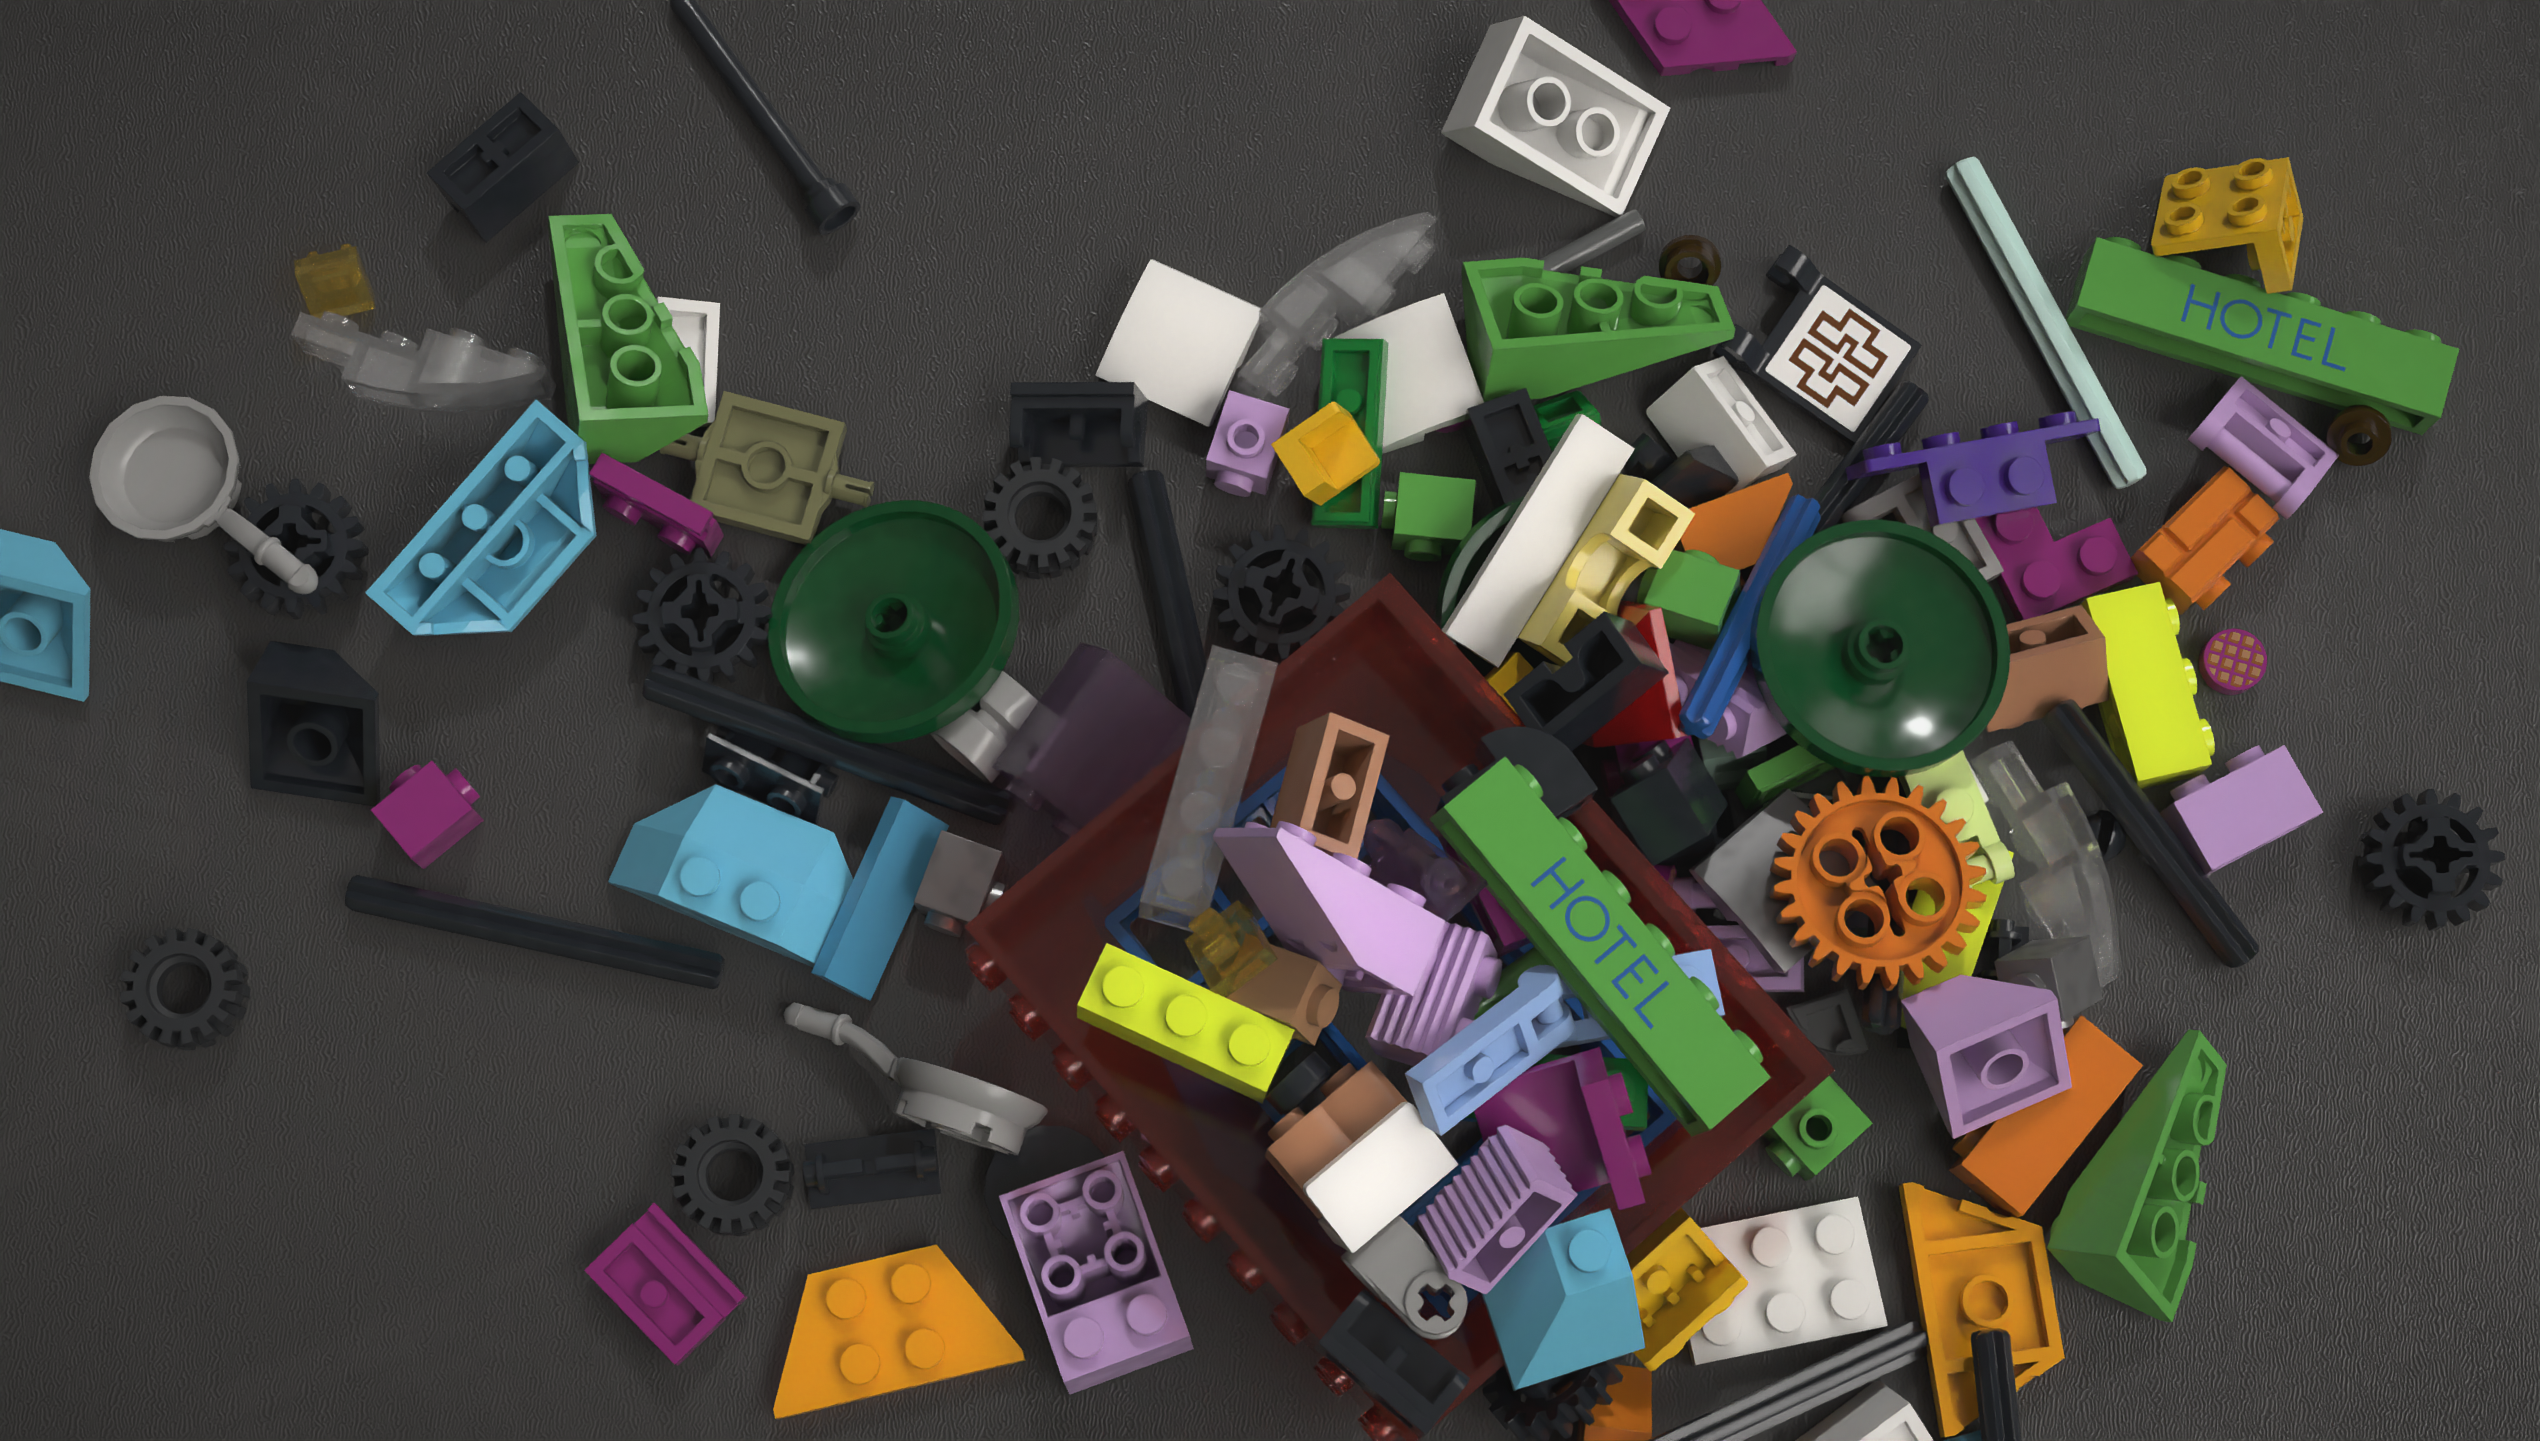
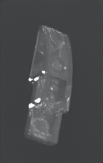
(1345, 282)
(443, 376)
(2050, 828)

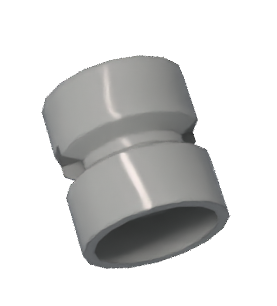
(987, 727)

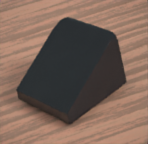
(1697, 477)

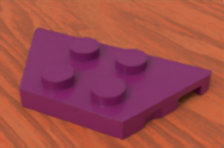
(1704, 34)

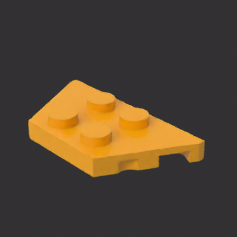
(1973, 1276)
(887, 1331)

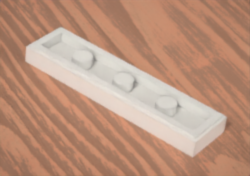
(1537, 540)

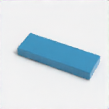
(879, 899)

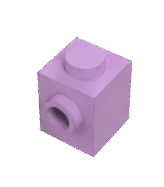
(1242, 448)

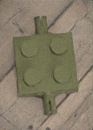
(769, 468)

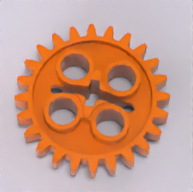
(1933, 866)

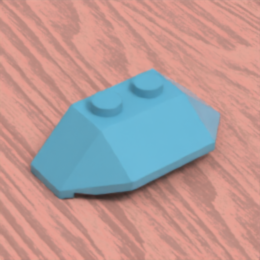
(497, 536)
(739, 870)

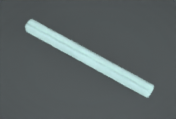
(2045, 321)

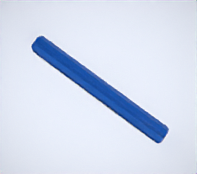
(1732, 648)

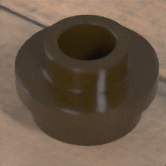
(1690, 246)
(2359, 420)

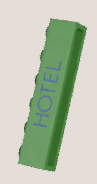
(2263, 337)
(1602, 947)

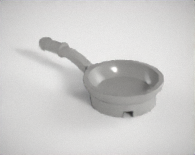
(173, 474)
(930, 1093)

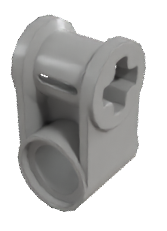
(1401, 1266)

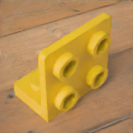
(2234, 207)

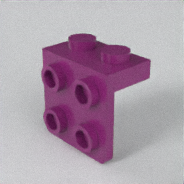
(1578, 1116)

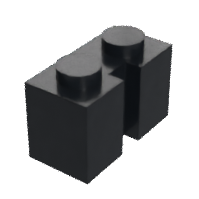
(1606, 675)
(1668, 799)

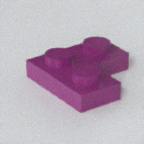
(2049, 574)

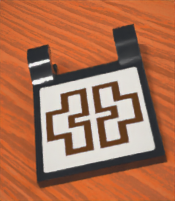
(1824, 351)

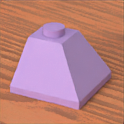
(1986, 1048)

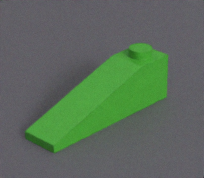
(1573, 329)

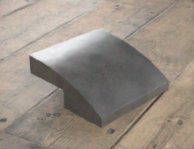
(1740, 879)

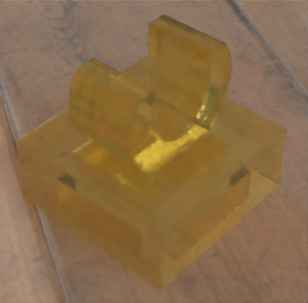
(334, 282)
(1229, 947)

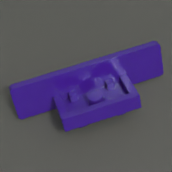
(1982, 476)

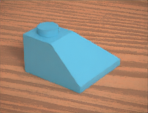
(43, 618)
(1566, 1302)

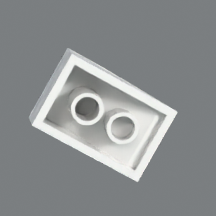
(1555, 116)

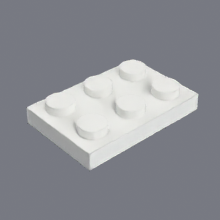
(1805, 1281)

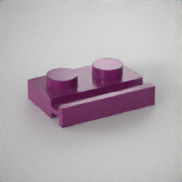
(637, 497)
(665, 1284)

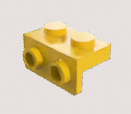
(1679, 1286)

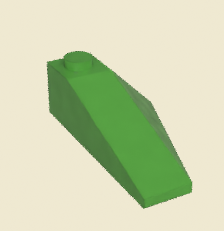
(621, 360)
(2134, 1199)

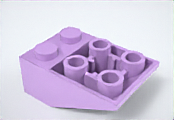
(1332, 910)
(1096, 1272)

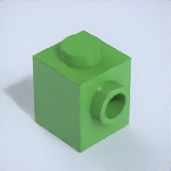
(1428, 514)
(1693, 595)
(1815, 1131)

